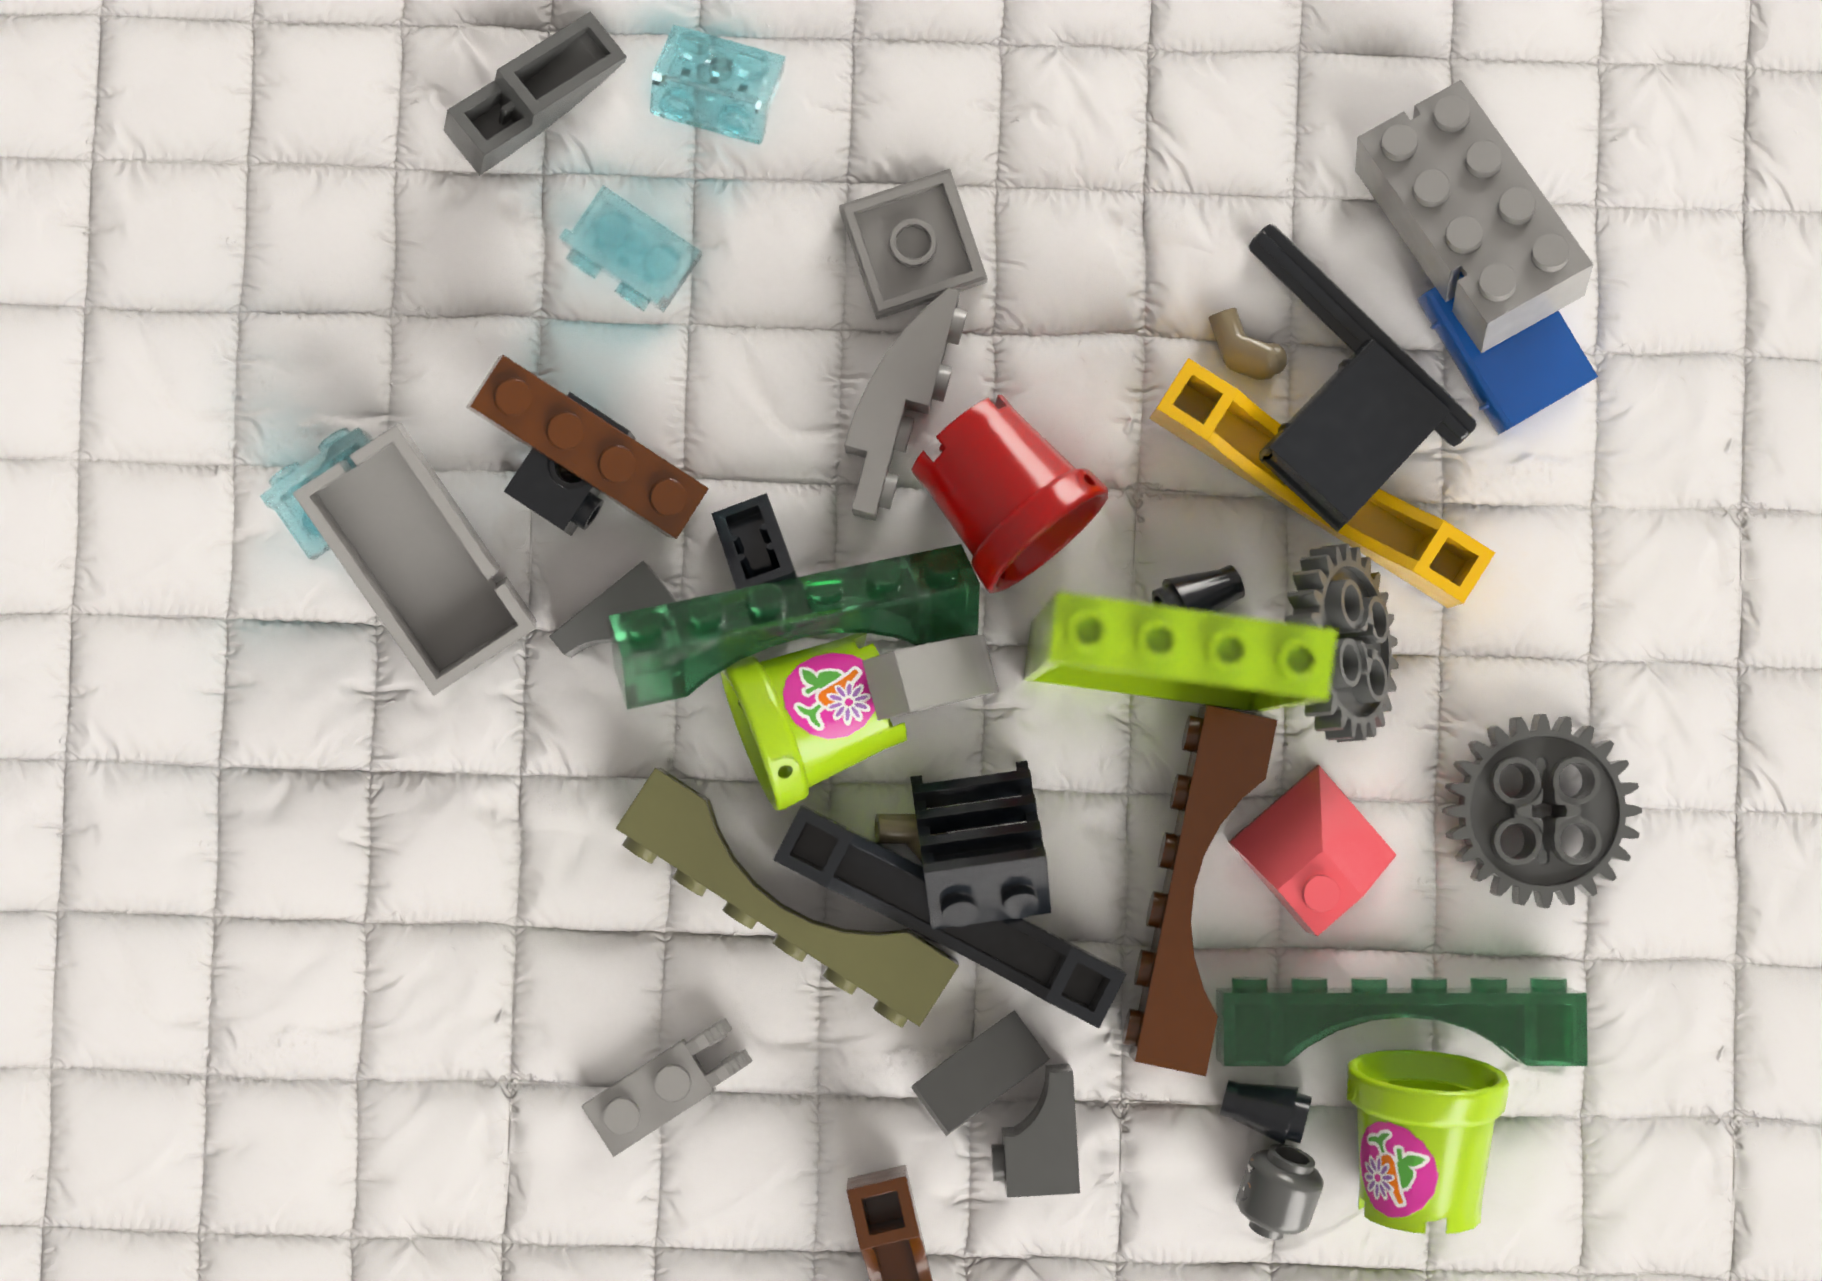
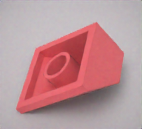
(1314, 851)

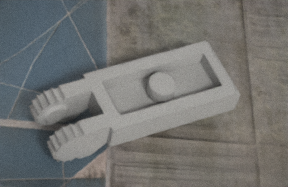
(660, 1090)

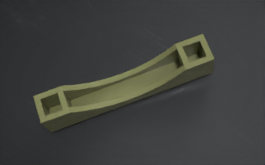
(682, 829)

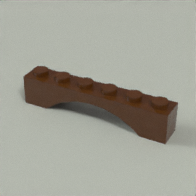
(1174, 1013)

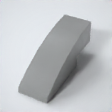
(929, 676)

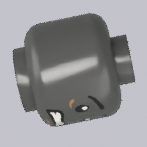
(1279, 1191)

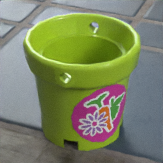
(807, 715)
(1424, 1136)

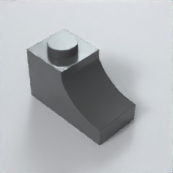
(591, 625)
(1042, 1150)

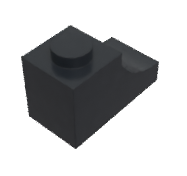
(753, 543)

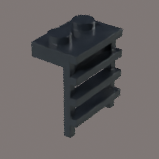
(984, 870)

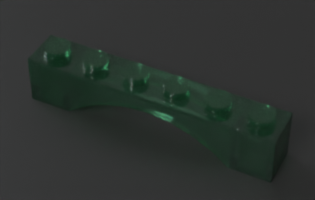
(681, 644)
(1277, 1024)

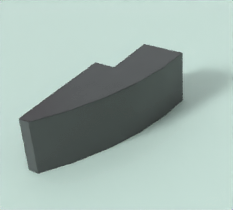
(532, 92)

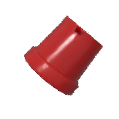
(1007, 492)

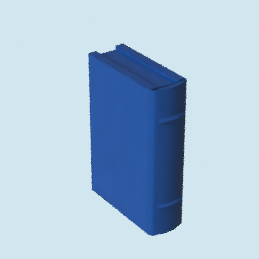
(1520, 372)

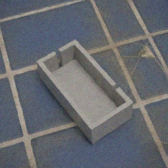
(1472, 210)
(416, 559)

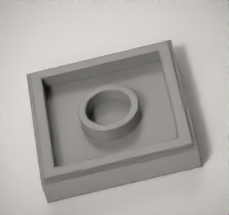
(913, 243)

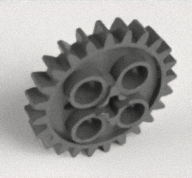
(1344, 596)
(1596, 810)

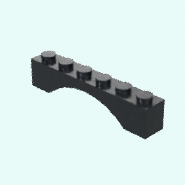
(897, 890)

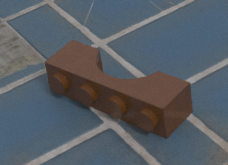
(587, 447)
(888, 1226)

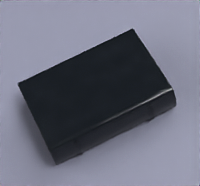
(1353, 434)

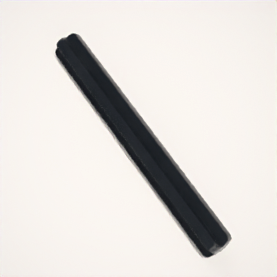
(1347, 318)

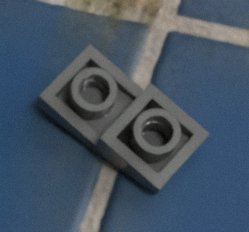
(980, 1073)

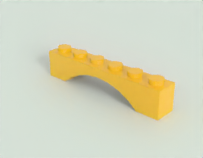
(1386, 529)

